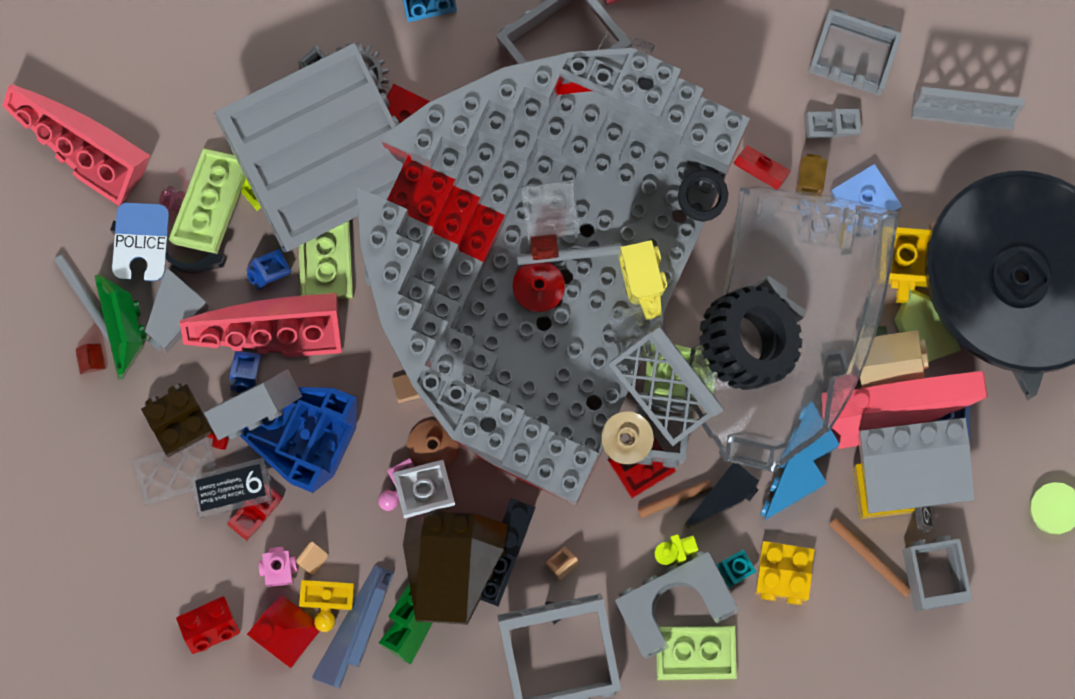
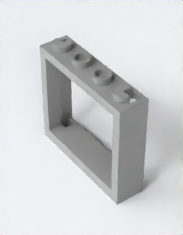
(546, 9)
(554, 612)

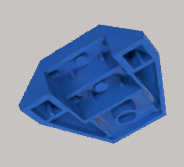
(308, 438)

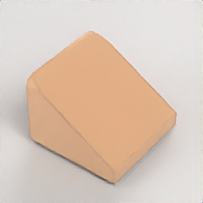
(404, 389)
(312, 558)

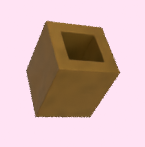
(811, 174)

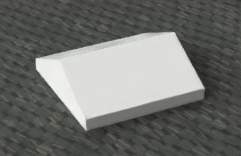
(423, 488)

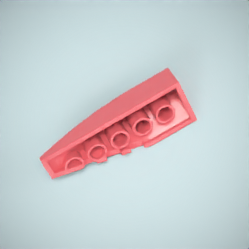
(92, 150)
(279, 325)
(907, 403)

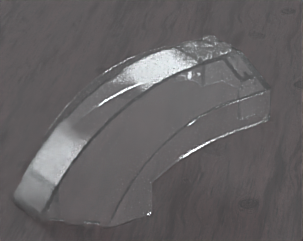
(835, 267)

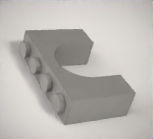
(640, 604)

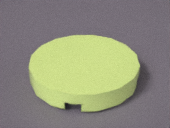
(1053, 508)

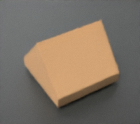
(562, 563)

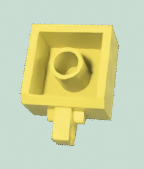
(642, 277)

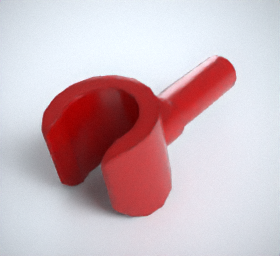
(219, 444)

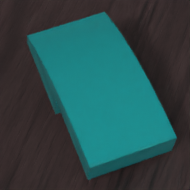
(736, 568)

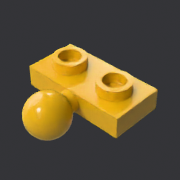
(327, 597)

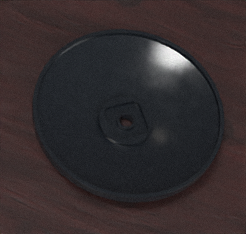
(971, 263)

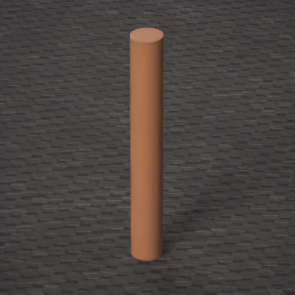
(675, 498)

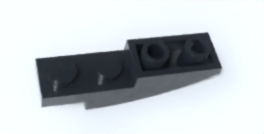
(518, 519)

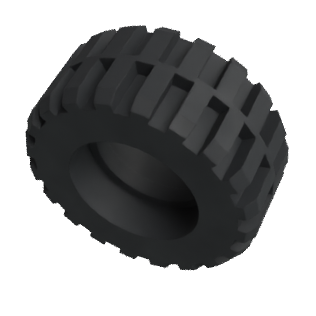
(777, 332)

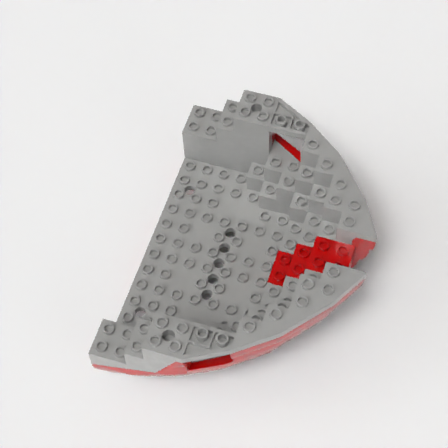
(456, 221)

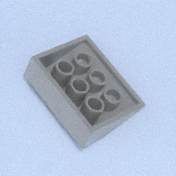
(916, 465)

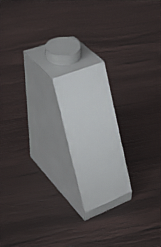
(172, 304)

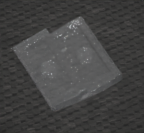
(550, 209)

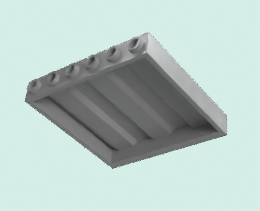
(313, 144)

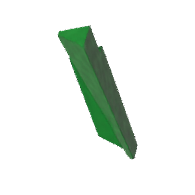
(406, 633)

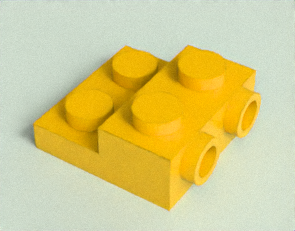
(784, 572)

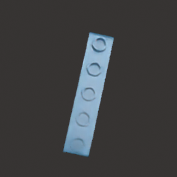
(799, 476)

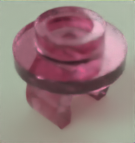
(168, 198)

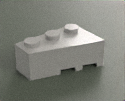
(253, 405)

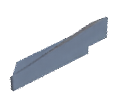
(355, 631)

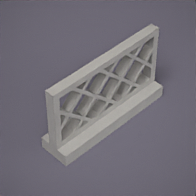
(966, 108)
(683, 370)

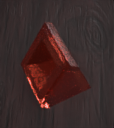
(544, 247)
(90, 358)

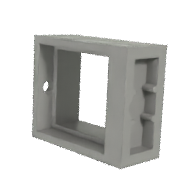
(669, 459)
(958, 571)

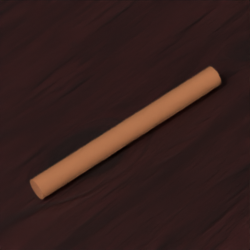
(870, 557)

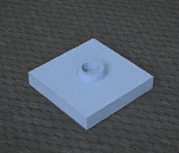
(868, 188)

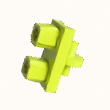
(675, 550)

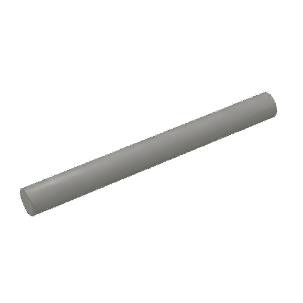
(570, 254)
(82, 293)

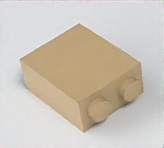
(895, 359)

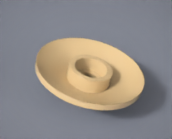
(640, 437)

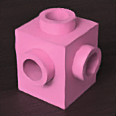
(279, 577)

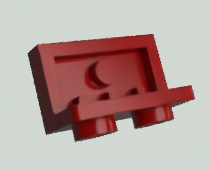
(207, 625)

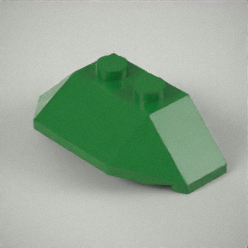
(121, 324)

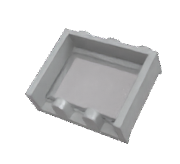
(855, 52)

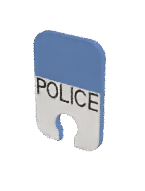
(140, 233)

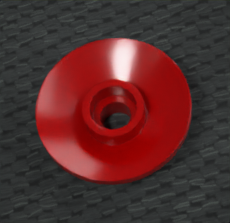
(538, 299)

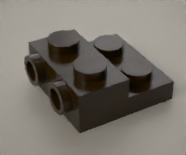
(176, 419)

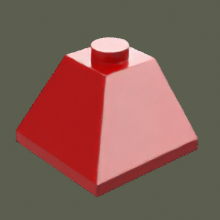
(284, 631)

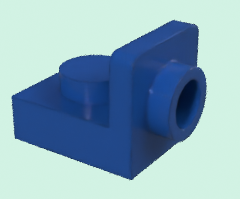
(267, 269)
(244, 371)

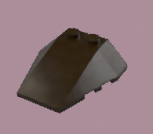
(450, 563)

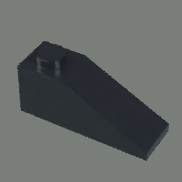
(728, 493)

